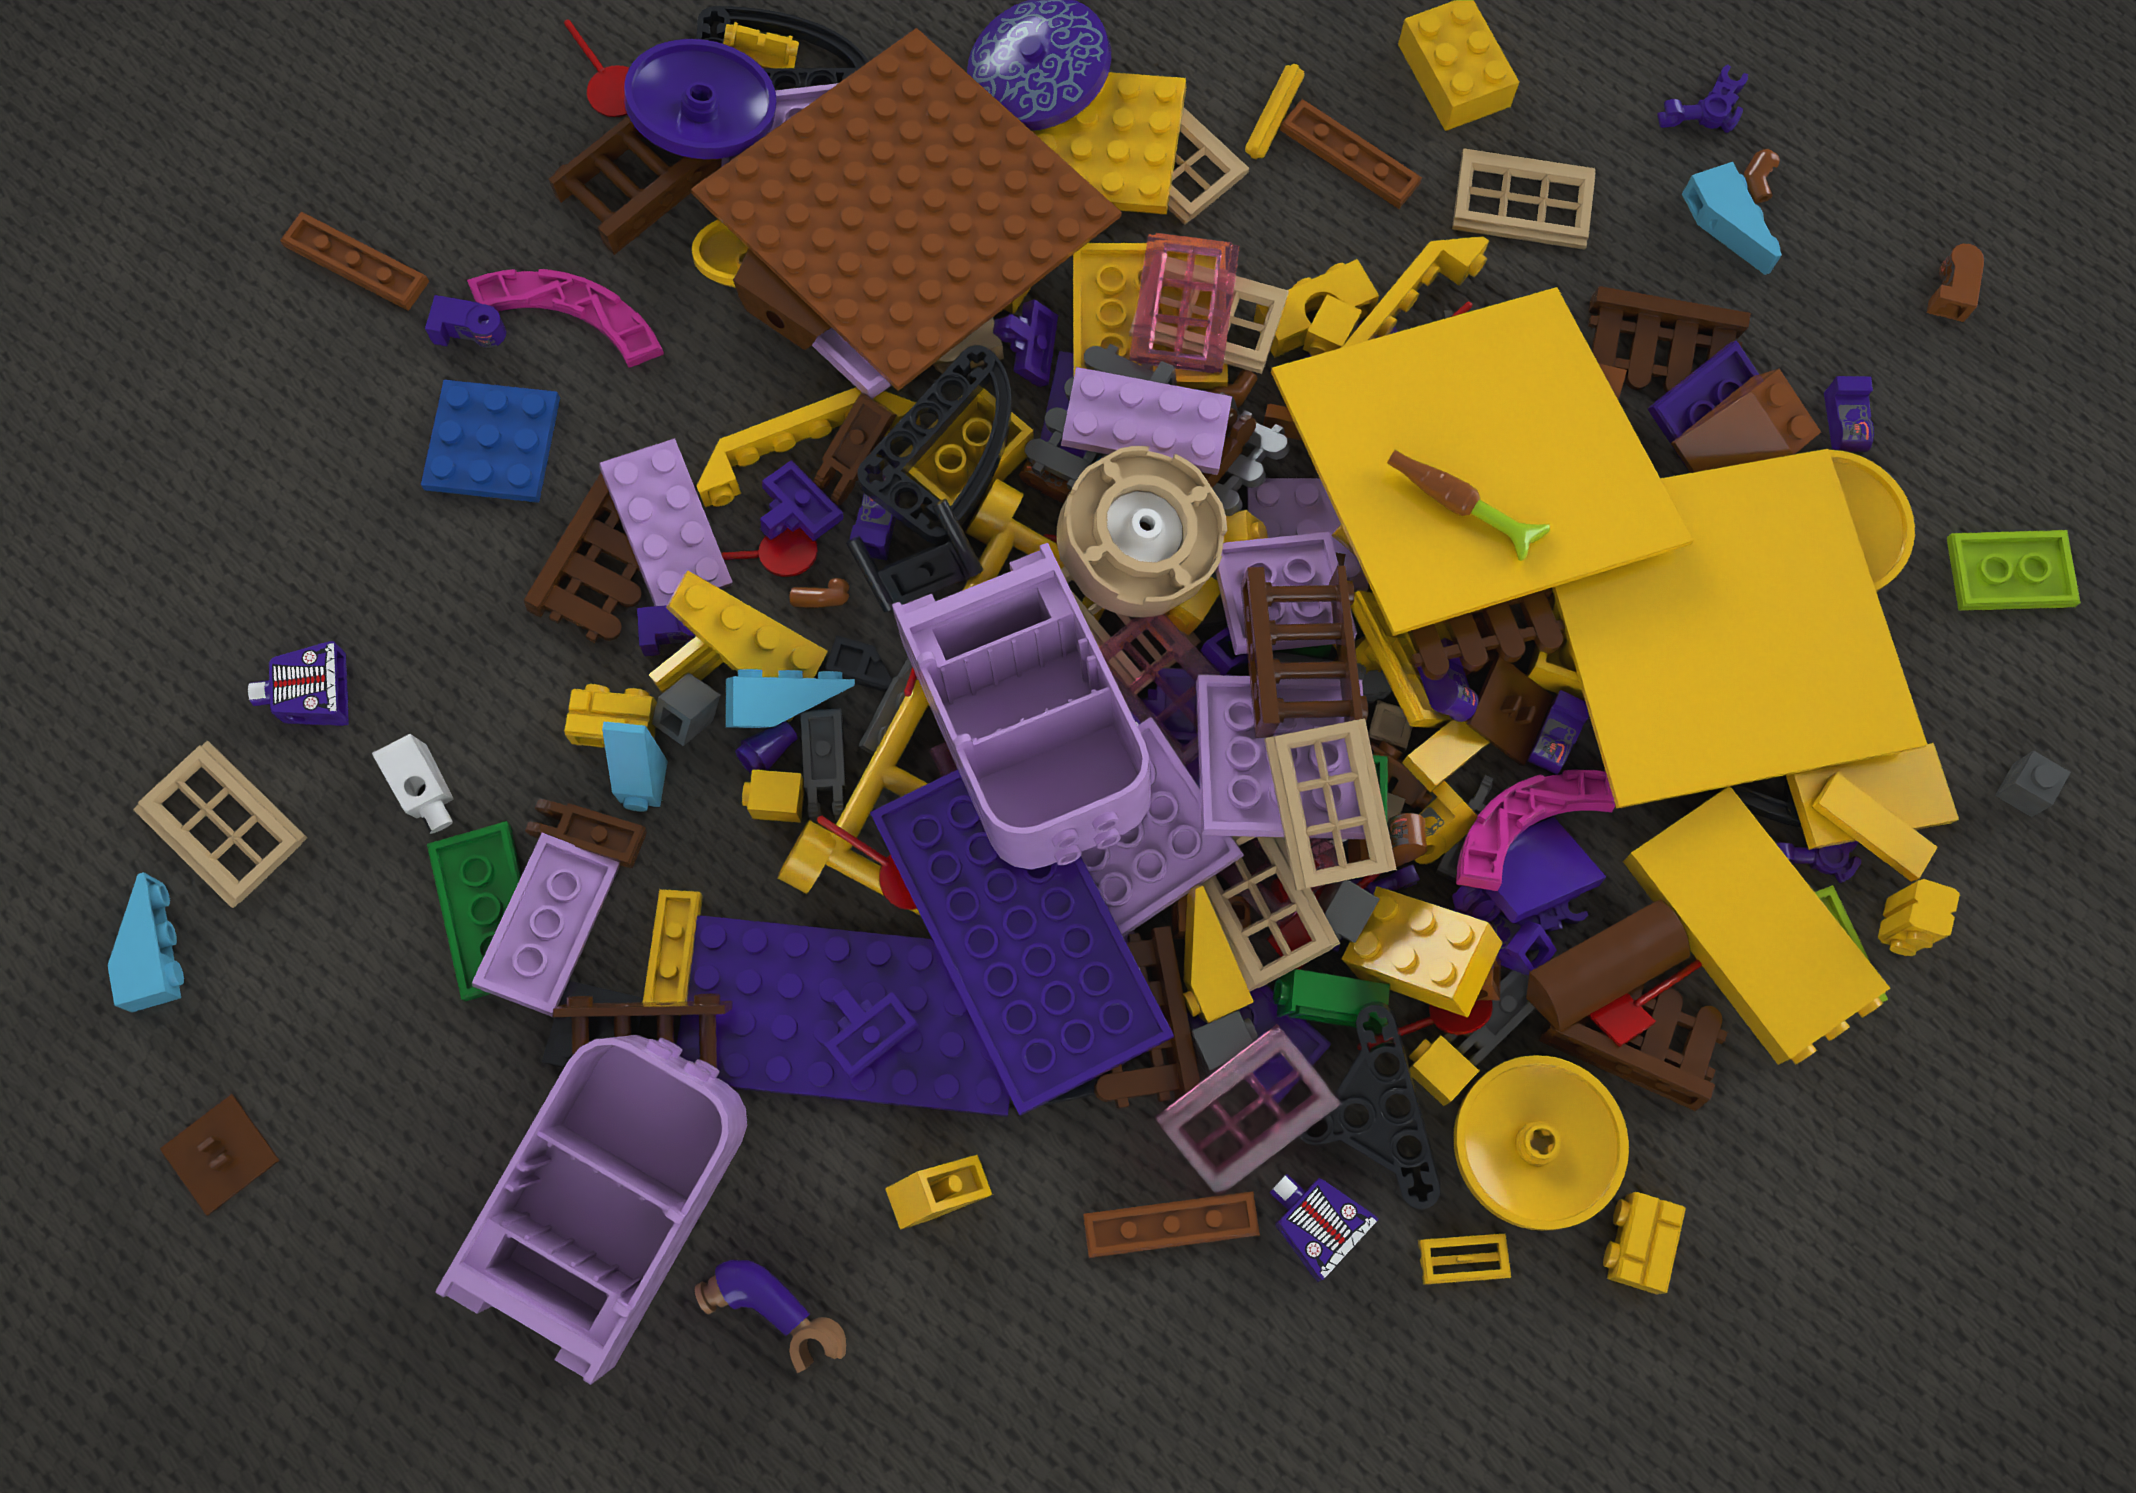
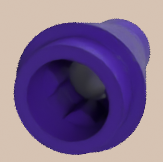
(765, 747)

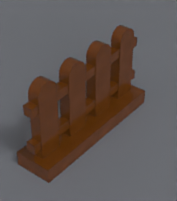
(1649, 313)
(585, 571)
(1504, 636)
(1647, 1058)
(1182, 1072)

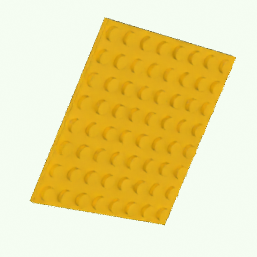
(1515, 413)
(1746, 646)

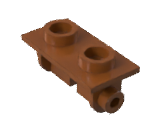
(1408, 786)

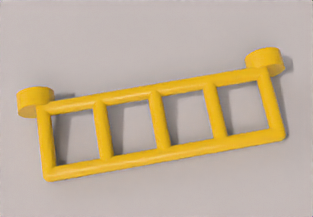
(818, 846)

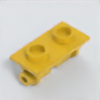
(766, 49)

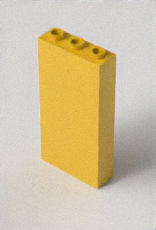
(1758, 927)

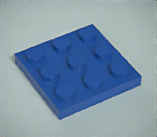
(490, 441)

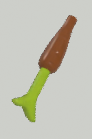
(1465, 500)

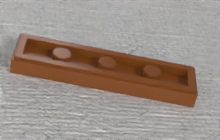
(1350, 153)
(354, 261)
(1171, 1224)

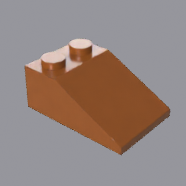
(1749, 426)

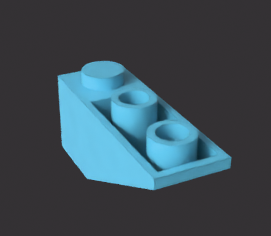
(1728, 213)
(768, 701)
(142, 957)

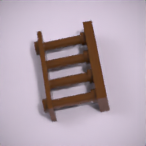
(645, 204)
(1267, 672)
(704, 1005)

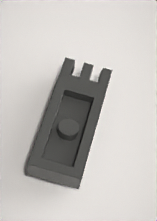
(1505, 1017)

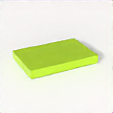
(2013, 570)

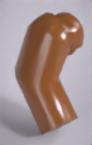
(1756, 174)
(1240, 388)
(834, 595)

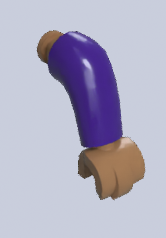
(752, 1286)

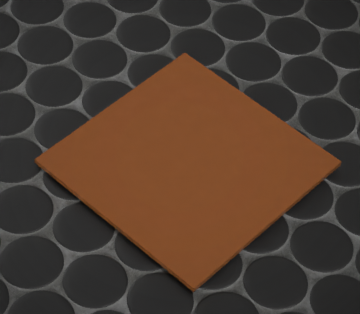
(906, 207)

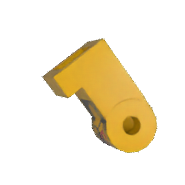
(1445, 822)

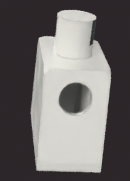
(409, 766)

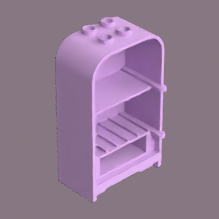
(1030, 713)
(600, 1197)

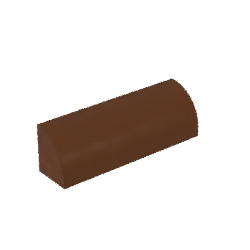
(1608, 965)

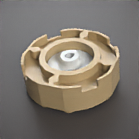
(1141, 531)

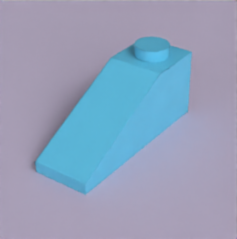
(634, 765)

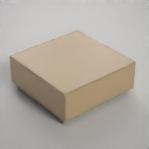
(1389, 725)

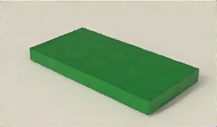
(474, 886)

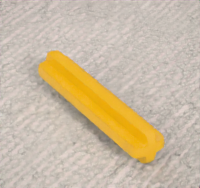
(1274, 111)

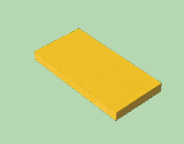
(1903, 782)

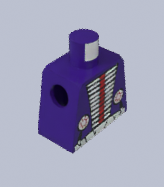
(306, 686)
(1320, 1223)

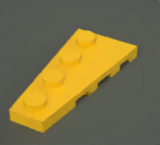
(740, 632)

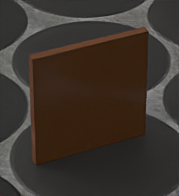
(1510, 710)
(219, 1154)

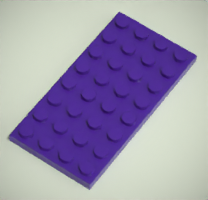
(1023, 948)
(785, 1014)

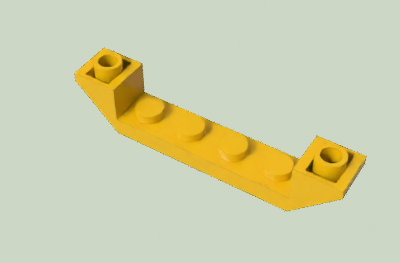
(1450, 257)
(780, 434)

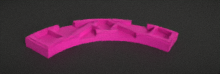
(575, 297)
(1517, 809)

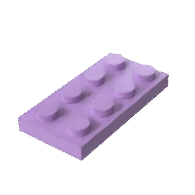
(1126, 411)
(663, 519)
(546, 925)

